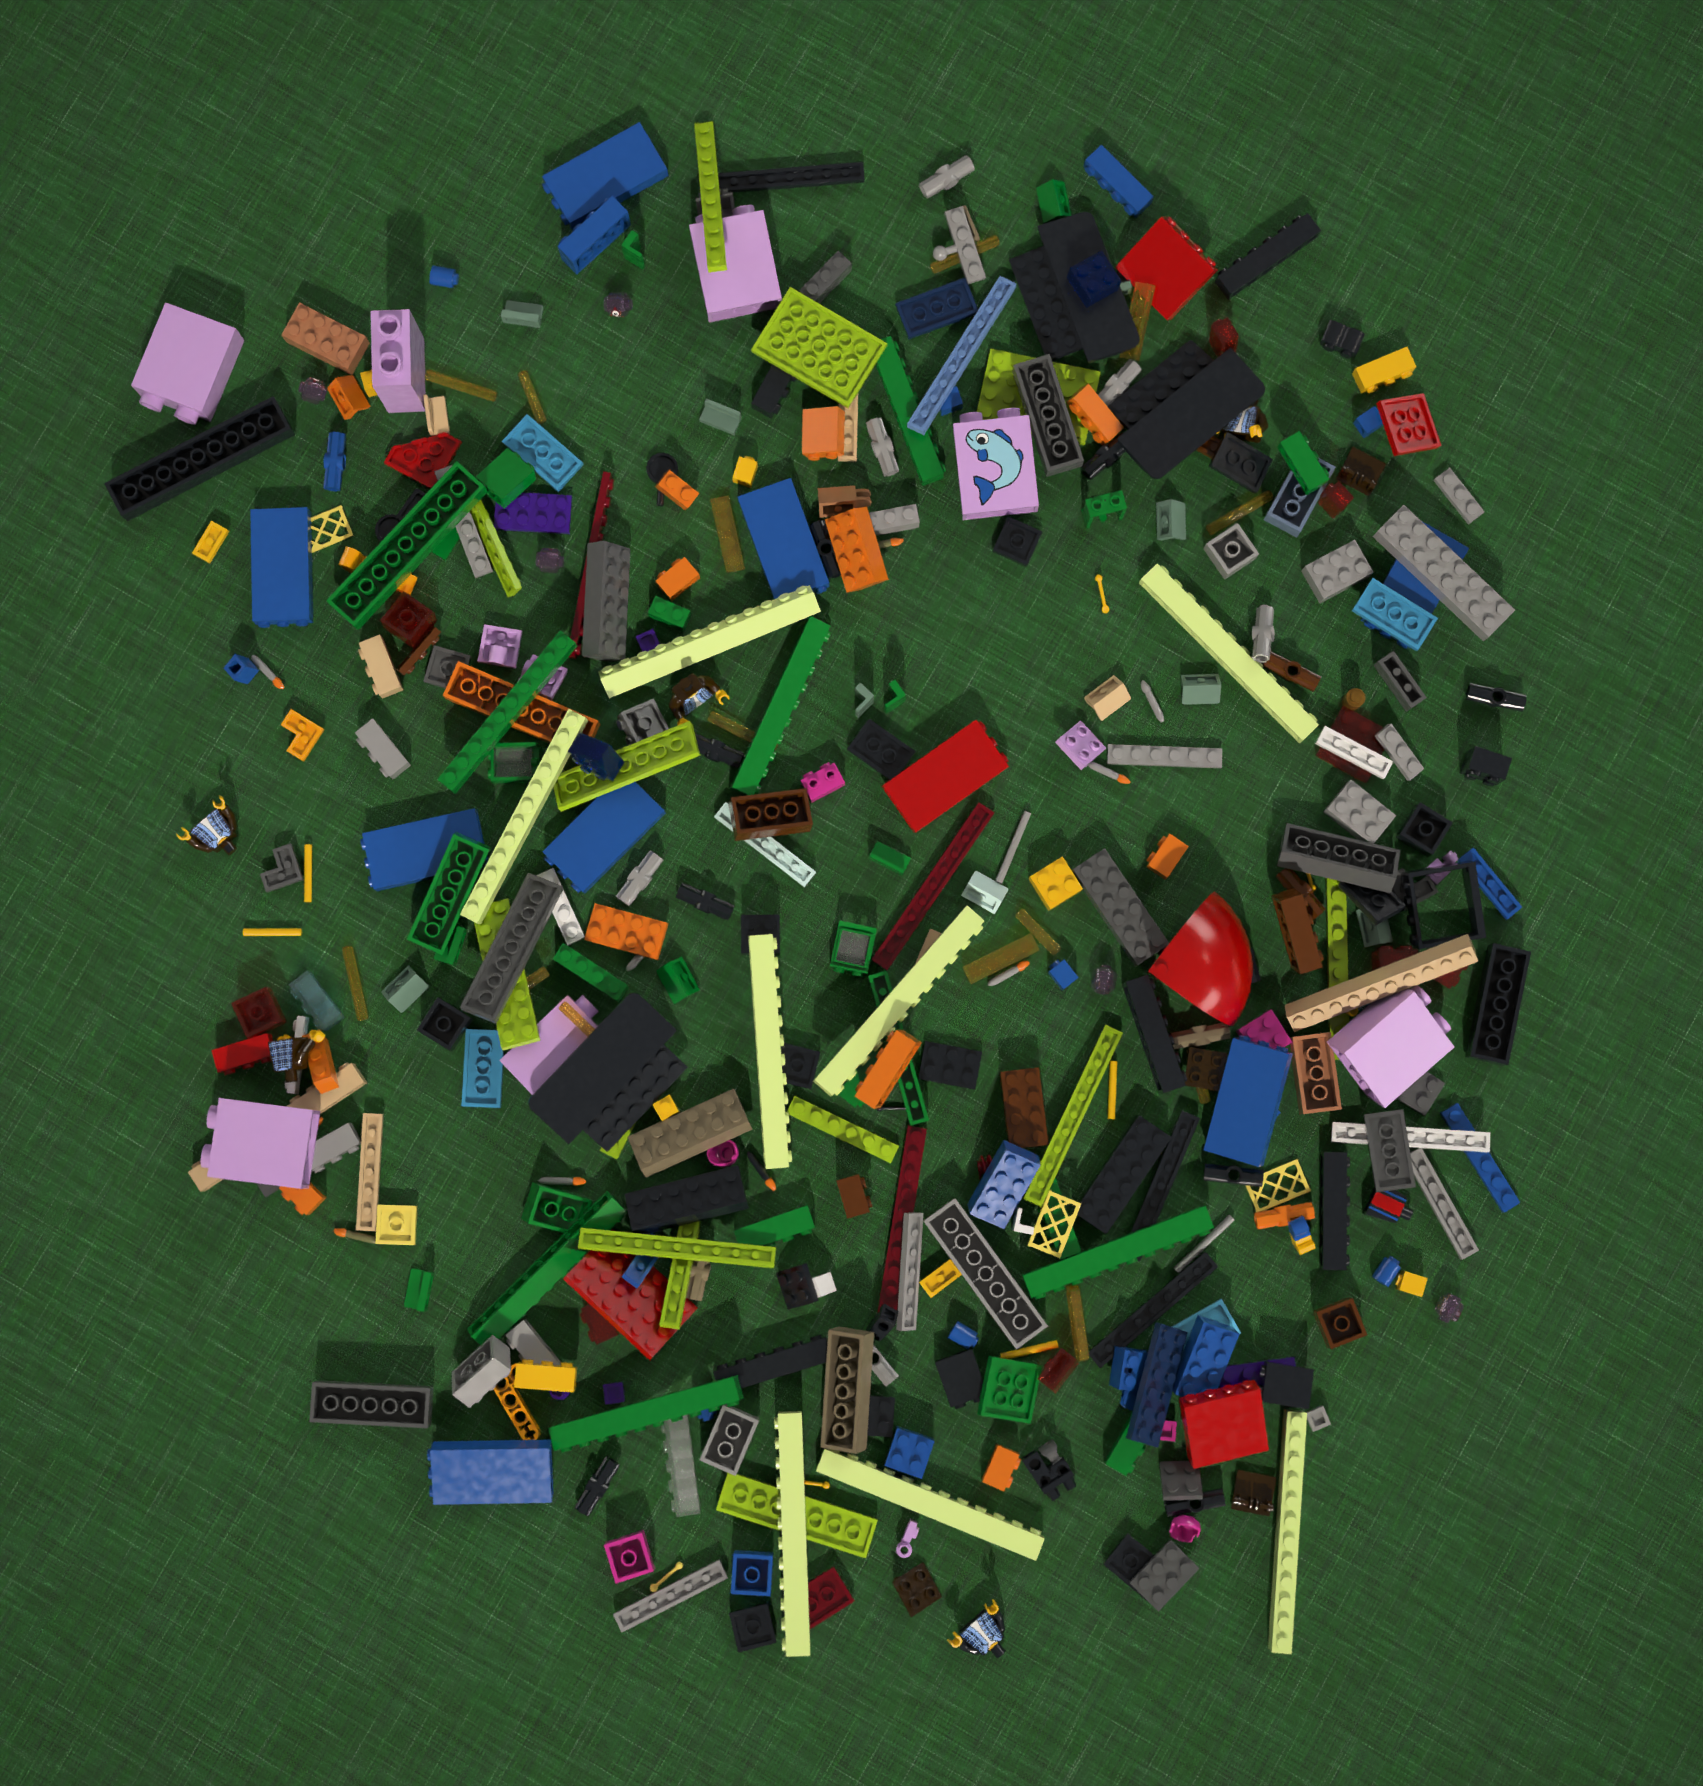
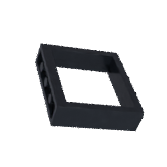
(1473, 901)

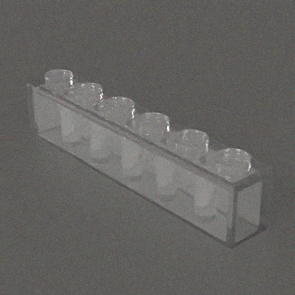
(681, 1466)

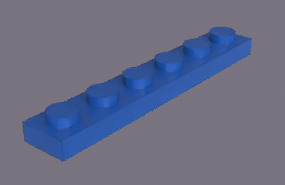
(1482, 1162)

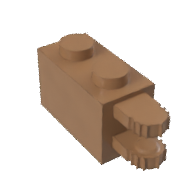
(841, 499)

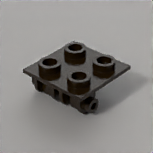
(1361, 471)
(1205, 1068)
(1253, 1493)
(916, 1589)

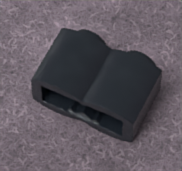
(1342, 339)

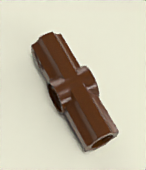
(1303, 676)
(1290, 880)

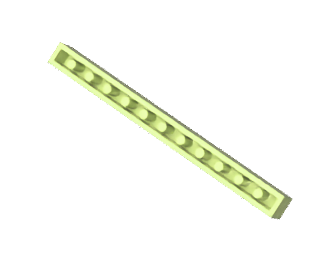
(709, 641)
(1228, 653)
(523, 818)
(896, 1004)
(769, 1051)
(930, 1503)
(1287, 1531)
(793, 1534)

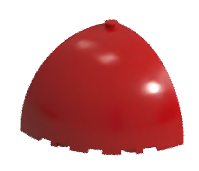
(1210, 961)

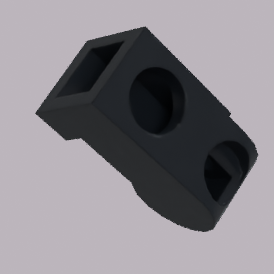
(883, 1322)

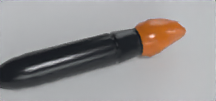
(761, 1171)

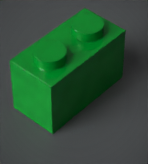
(669, 614)

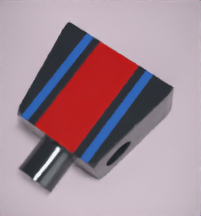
(1387, 1206)

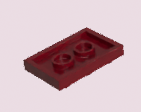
(827, 1596)

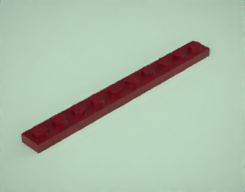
(599, 522)
(932, 886)
(904, 1203)

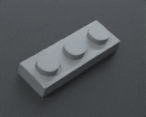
(1459, 496)
(1399, 752)

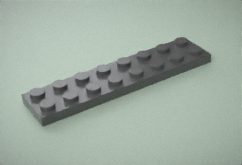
(511, 948)

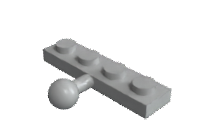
(963, 245)

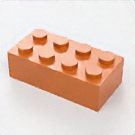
(856, 549)
(887, 1069)

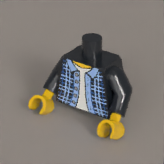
(982, 1633)

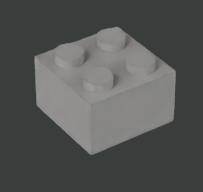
(1231, 551)

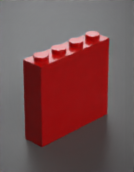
(1170, 263)
(1224, 1423)

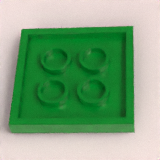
(1009, 1389)

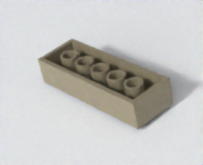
(689, 1133)
(847, 1389)

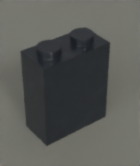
(960, 1378)
(1286, 1384)

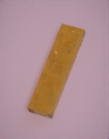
(1140, 311)
(727, 534)
(1000, 958)

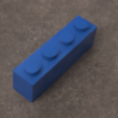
(1118, 181)

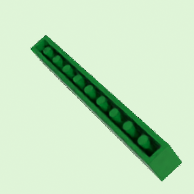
(780, 707)
(507, 712)
(1118, 1251)
(544, 1272)
(645, 1413)

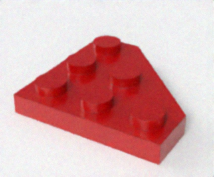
(423, 457)

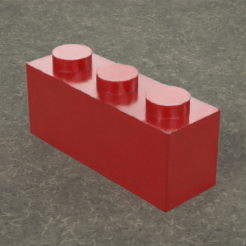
(242, 1054)

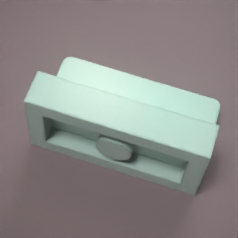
(984, 892)

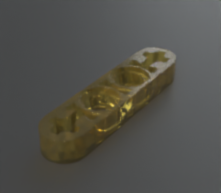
(1077, 1323)

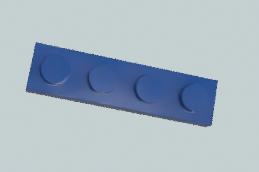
(1492, 885)

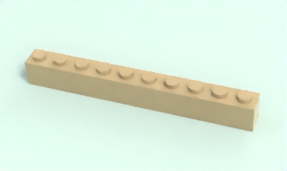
(1381, 983)
(349, 1081)

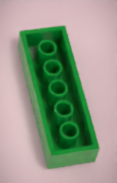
(448, 893)

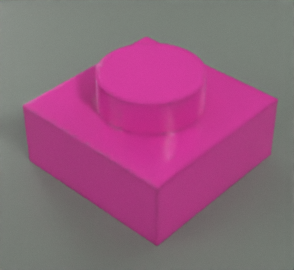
(1169, 1431)

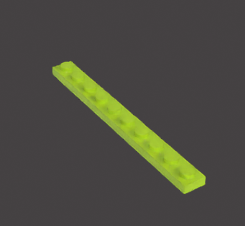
(710, 197)
(1336, 945)
(1073, 1115)
(677, 1248)

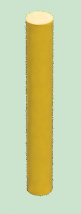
(307, 873)
(272, 932)
(1112, 1089)
(1030, 1350)

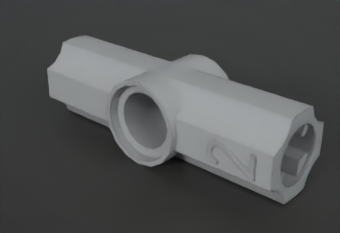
(946, 176)
(1119, 382)
(882, 446)
(1263, 633)
(639, 878)
(883, 1369)

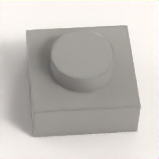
(1317, 1418)

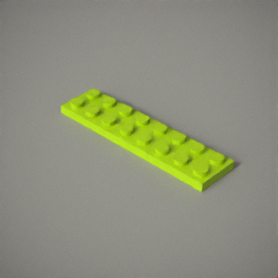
(640, 761)
(517, 1021)
(824, 1521)

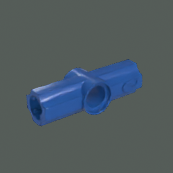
(334, 461)

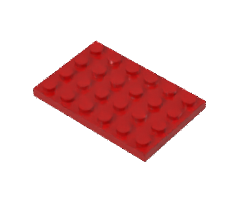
(627, 1308)

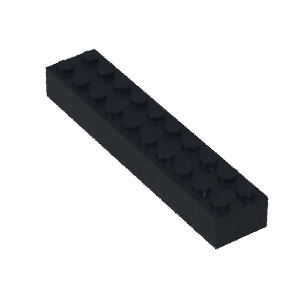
(199, 459)

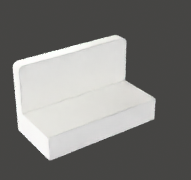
(1020, 1227)

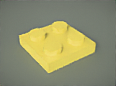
(396, 1224)

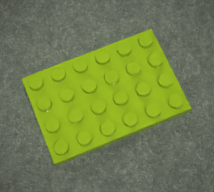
(819, 347)
(1001, 392)

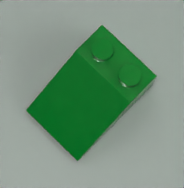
(553, 1207)

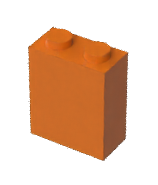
(823, 433)

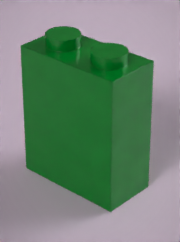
(506, 477)

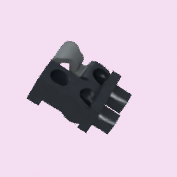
(1054, 1474)

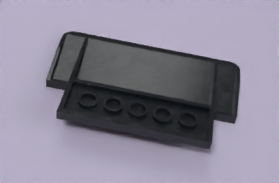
(1053, 304)
(1183, 406)
(611, 1076)

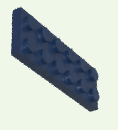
(1156, 1385)

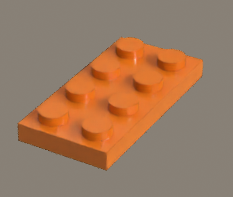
(626, 931)

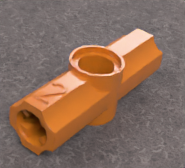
(1283, 1214)

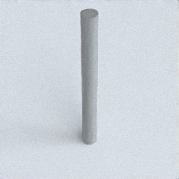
(1013, 846)
(1203, 1244)

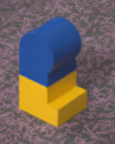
(1301, 1235)

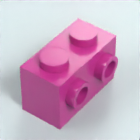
(822, 782)

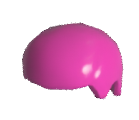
(723, 1154)
(1184, 1528)

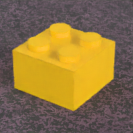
(1055, 883)

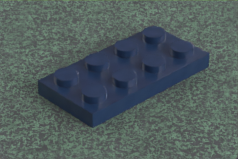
(936, 308)

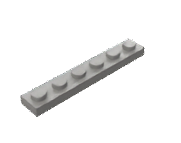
(470, 540)
(1164, 756)
(1442, 1205)
(909, 1271)
(670, 1595)

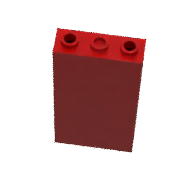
(945, 775)

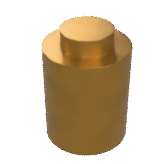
(1353, 699)

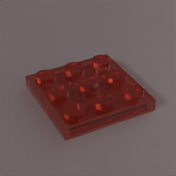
(1359, 730)

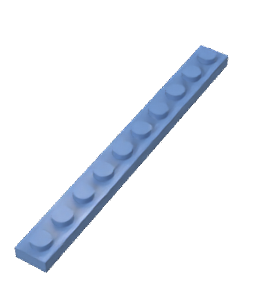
(961, 355)

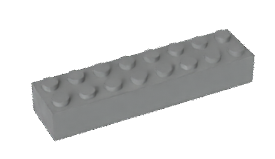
(1443, 573)
(985, 1273)

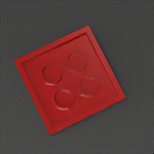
(1408, 424)

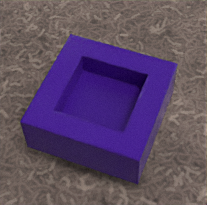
(647, 640)
(614, 1392)

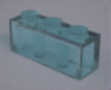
(316, 1001)

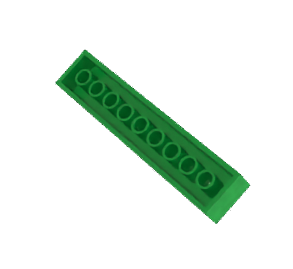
(407, 545)

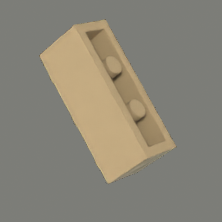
(380, 666)

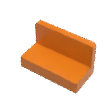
(348, 396)

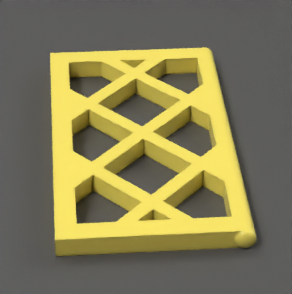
(335, 539)
(1291, 1195)
(1070, 1219)

